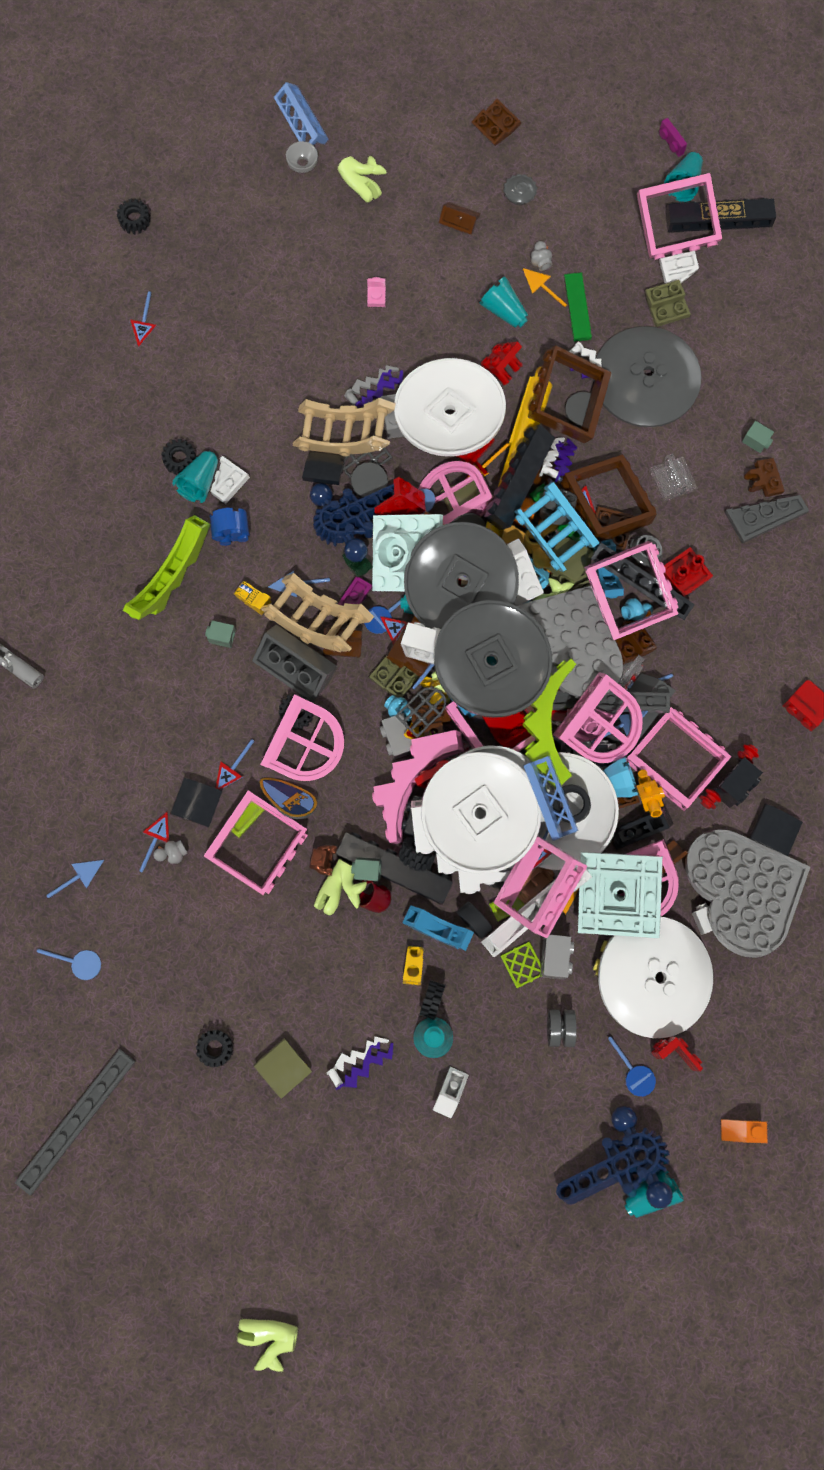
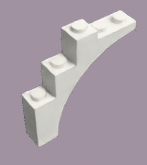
(468, 881)
(512, 929)

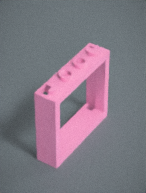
(672, 187)
(664, 585)
(693, 731)
(469, 734)
(230, 824)
(557, 896)

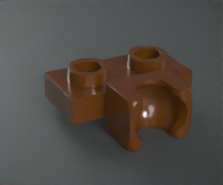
(766, 478)
(437, 725)

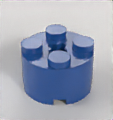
(229, 526)

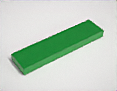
(577, 307)

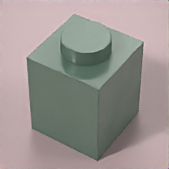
(758, 437)
(220, 634)
(367, 869)

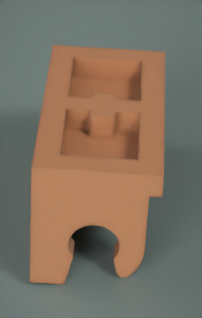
(536, 881)

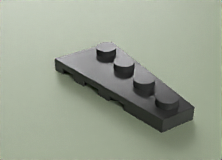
(761, 518)

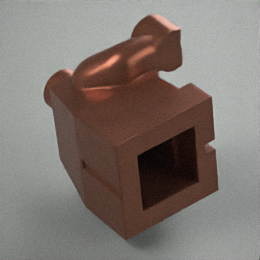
(320, 859)

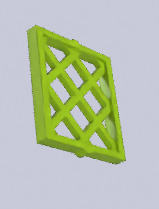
(510, 970)

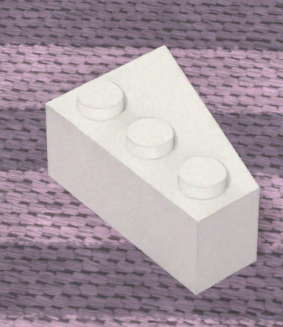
(528, 581)

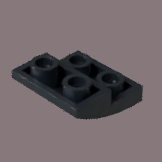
(323, 468)
(196, 802)
(776, 829)

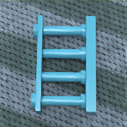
(564, 509)

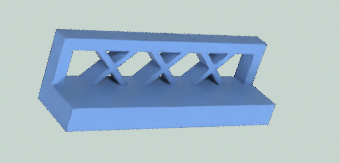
(301, 112)
(544, 802)

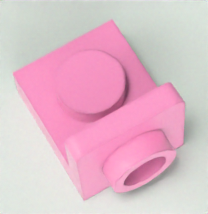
(376, 292)

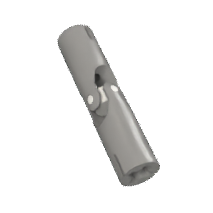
(20, 668)

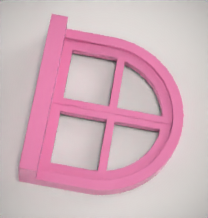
(476, 505)
(585, 708)
(284, 732)
(660, 848)

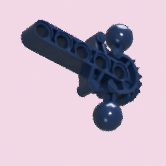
(326, 519)
(658, 1192)

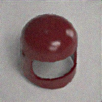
(378, 900)

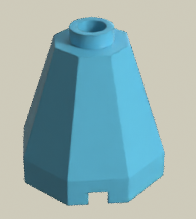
(621, 778)

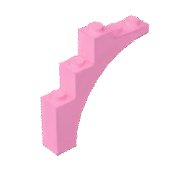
(395, 795)

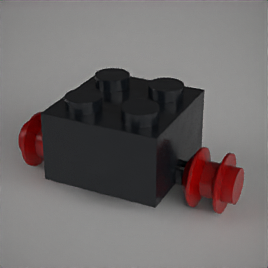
(737, 782)

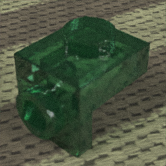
(358, 568)

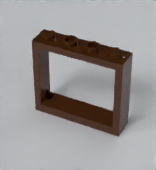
(596, 400)
(586, 513)

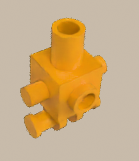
(650, 794)

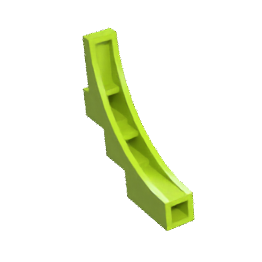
(170, 575)
(540, 727)

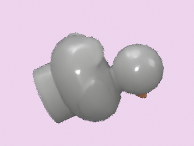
(541, 256)
(173, 849)

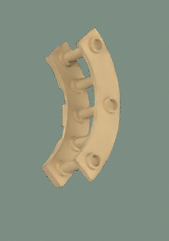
(376, 409)
(349, 612)

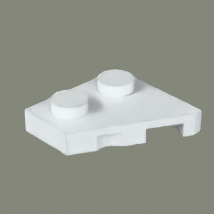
(679, 266)
(228, 480)

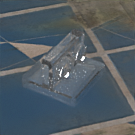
(672, 478)

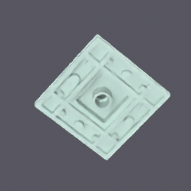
(392, 546)
(628, 915)

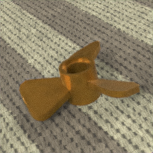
(540, 559)

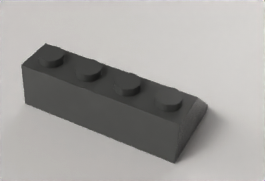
(294, 663)
(643, 684)

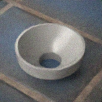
(299, 151)

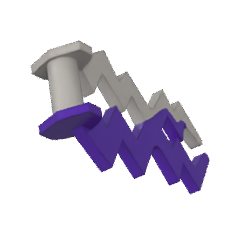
(376, 381)

